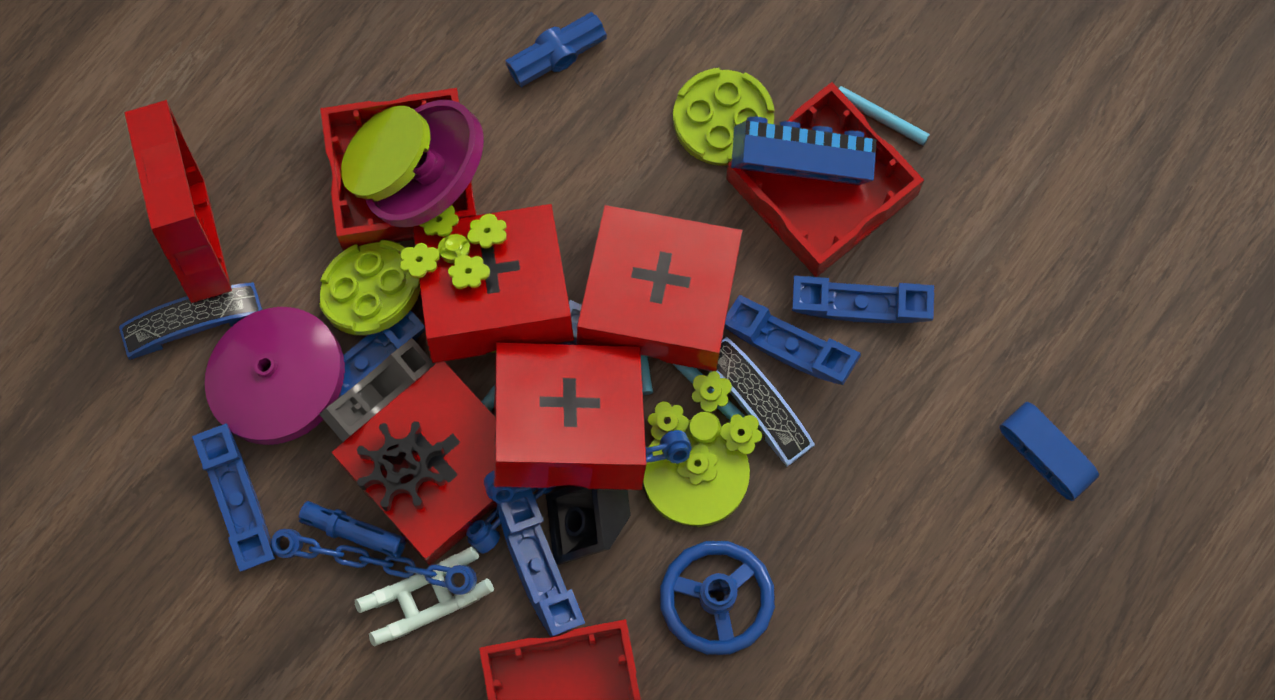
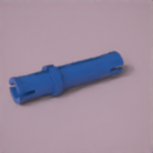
(338, 524)

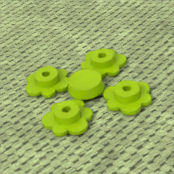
(454, 249)
(706, 427)

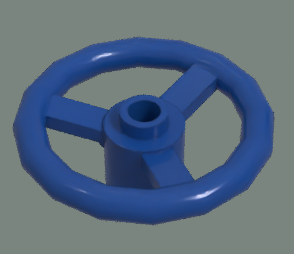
(722, 583)

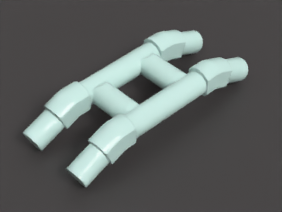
(414, 618)

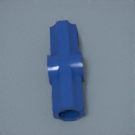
(556, 49)

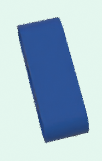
(1049, 451)

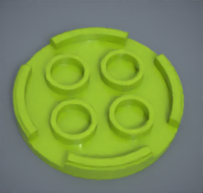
(712, 106)
(385, 153)
(367, 289)
(701, 503)

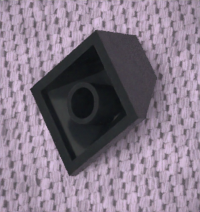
(585, 520)

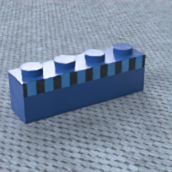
(803, 152)

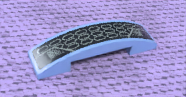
(761, 399)

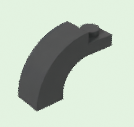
(377, 389)

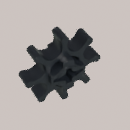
(394, 452)

